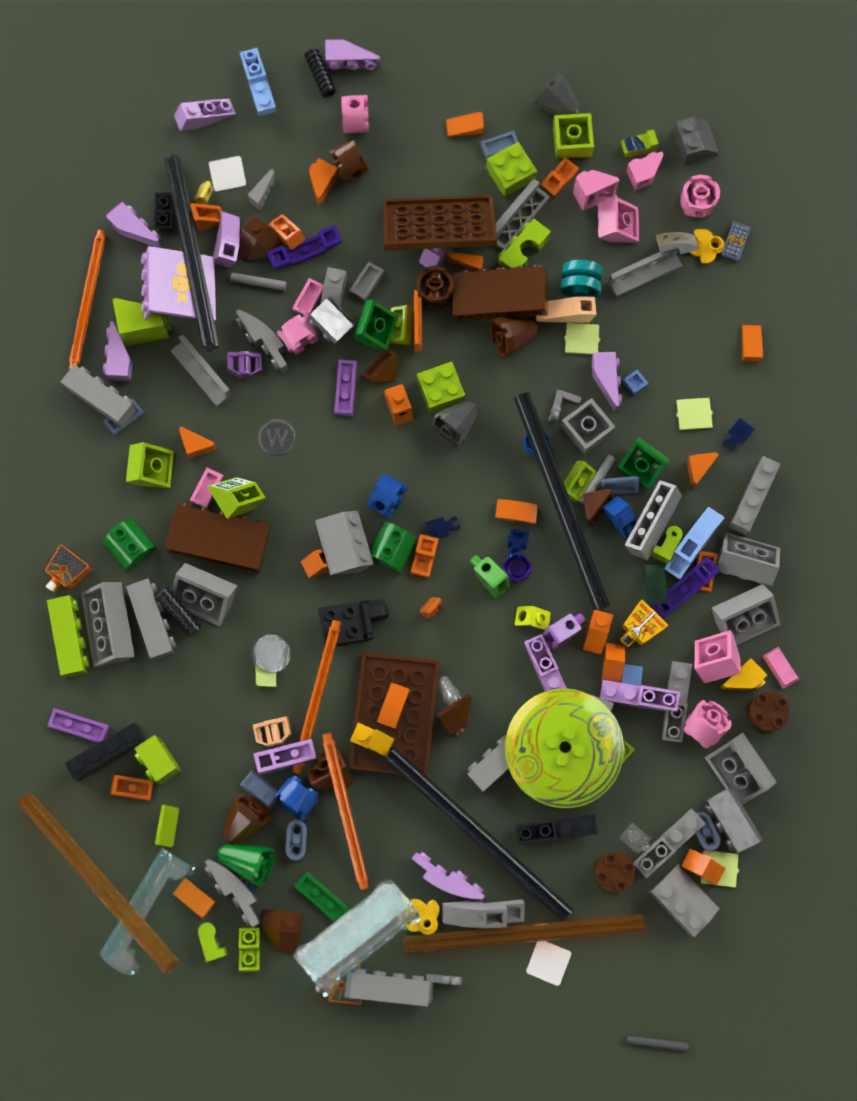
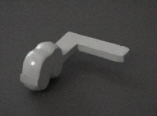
(555, 410)
(441, 979)

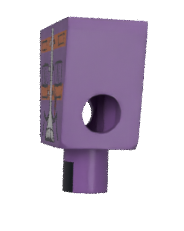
(563, 631)

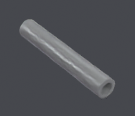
(258, 281)
(600, 474)

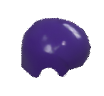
(517, 569)

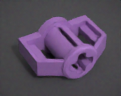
(244, 363)

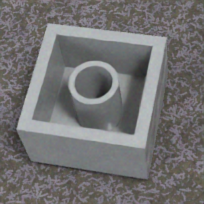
(587, 426)

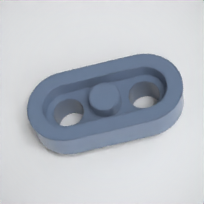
(707, 830)
(296, 840)

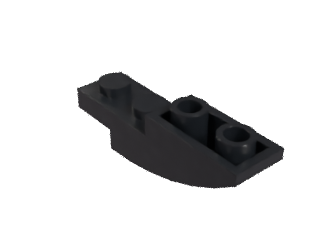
(556, 829)

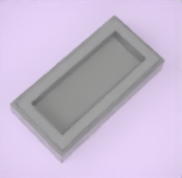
(366, 281)

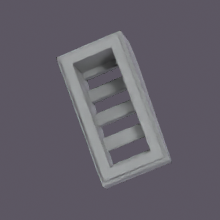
(261, 190)

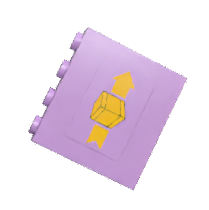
(167, 283)

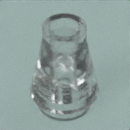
(449, 691)

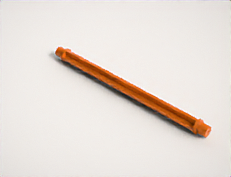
(88, 295)
(319, 686)
(345, 811)

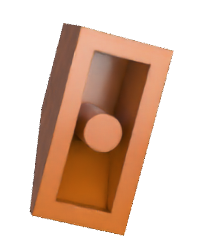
(322, 178)
(315, 564)
(597, 632)

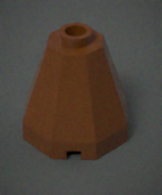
(512, 334)
(245, 819)

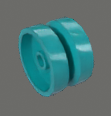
(581, 279)

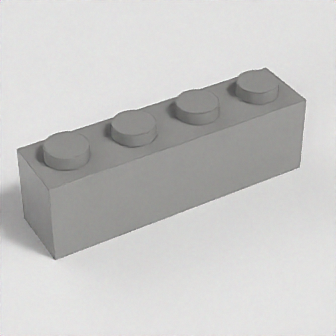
(99, 396)
(754, 495)
(653, 520)
(150, 619)
(490, 768)
(387, 989)

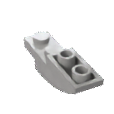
(262, 335)
(675, 721)
(669, 842)
(230, 883)
(483, 915)

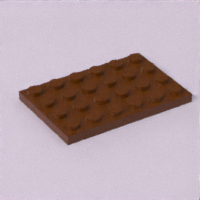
(439, 222)
(415, 723)

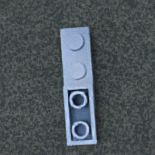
(258, 82)
(694, 542)

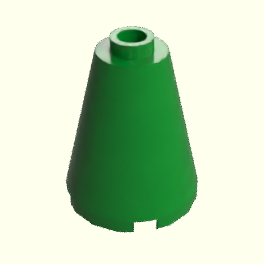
(247, 861)

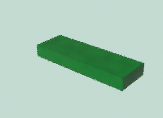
(321, 897)

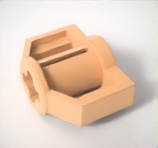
(272, 731)

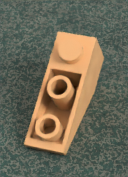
(570, 310)

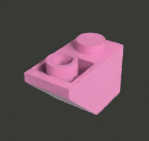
(643, 171)

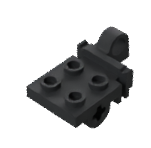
(354, 620)

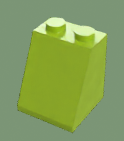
(134, 328)

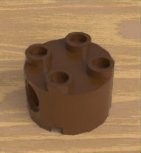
(349, 161)
(435, 287)
(767, 712)
(614, 872)

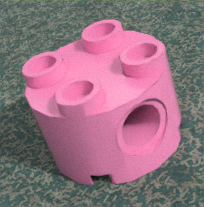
(355, 114)
(699, 196)
(298, 333)
(707, 723)

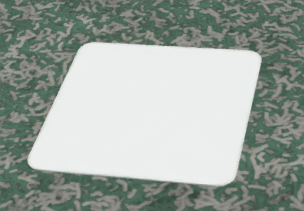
(227, 173)
(548, 962)

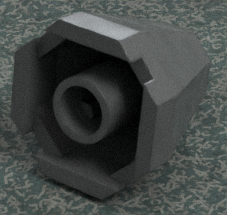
(558, 98)
(455, 422)

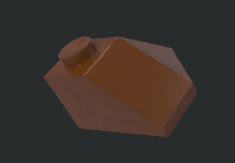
(257, 240)
(455, 716)
(320, 773)
(283, 929)

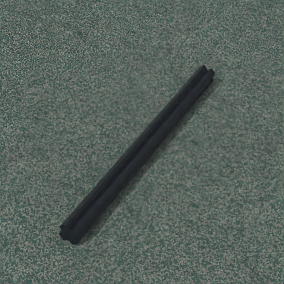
(191, 253)
(561, 501)
(479, 834)

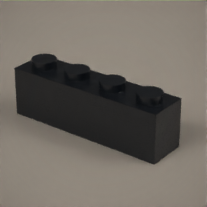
(105, 752)

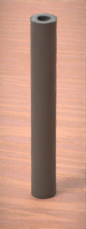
(657, 1043)

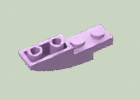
(544, 664)
(640, 696)
(454, 884)

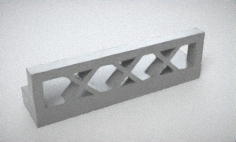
(515, 209)
(644, 272)
(201, 372)

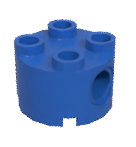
(386, 496)
(296, 798)

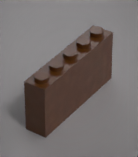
(500, 293)
(218, 539)

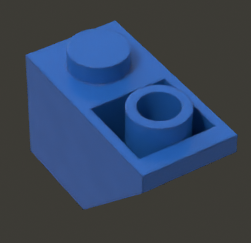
(620, 516)

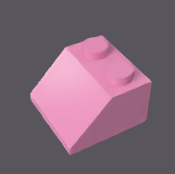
(594, 188)
(618, 221)
(717, 657)

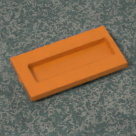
(417, 322)

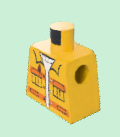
(642, 625)

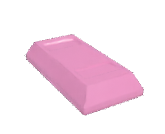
(308, 297)
(201, 494)
(780, 667)

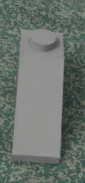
(334, 285)

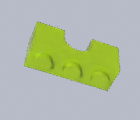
(532, 235)

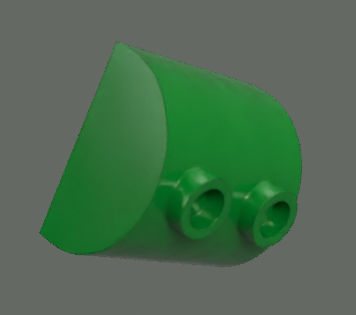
(375, 325)
(644, 462)
(128, 544)
(393, 547)

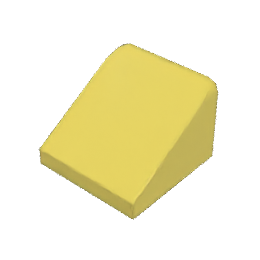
(203, 193)

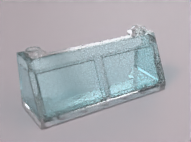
(356, 935)
(116, 949)

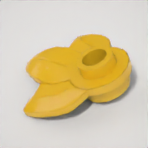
(704, 241)
(427, 913)

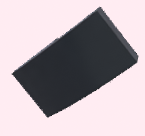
(163, 211)

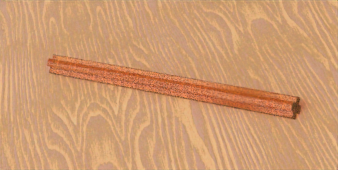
(99, 883)
(523, 933)

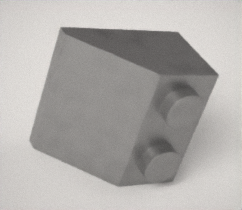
(695, 139)

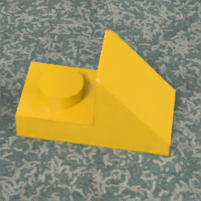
(372, 739)

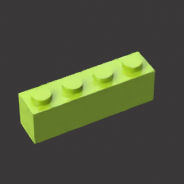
(67, 636)

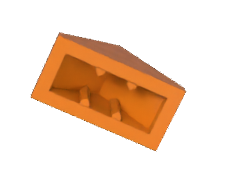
(206, 215)
(195, 444)
(699, 465)
(613, 662)
(703, 866)

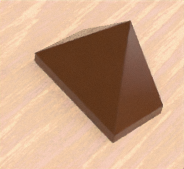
(384, 368)
(594, 502)

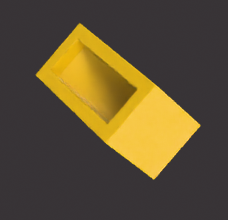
(750, 677)

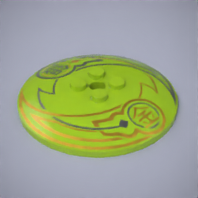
(556, 776)

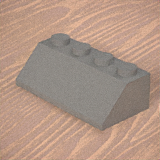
(107, 624)

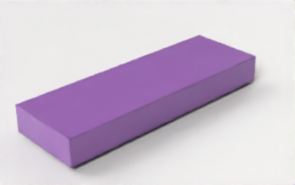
(345, 387)
(78, 726)

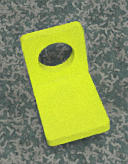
(534, 617)

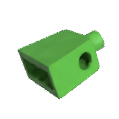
(490, 575)

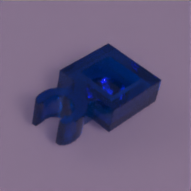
(739, 433)
(439, 528)
(518, 541)

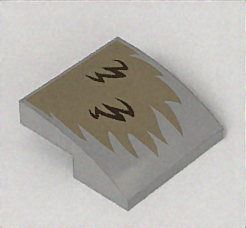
(684, 241)

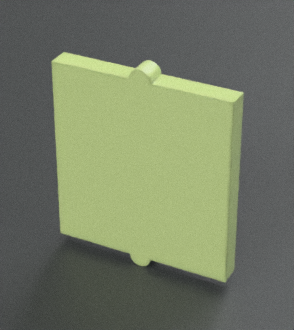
(581, 338)
(694, 414)
(727, 860)

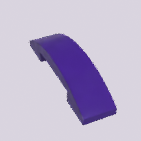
(310, 248)
(686, 587)

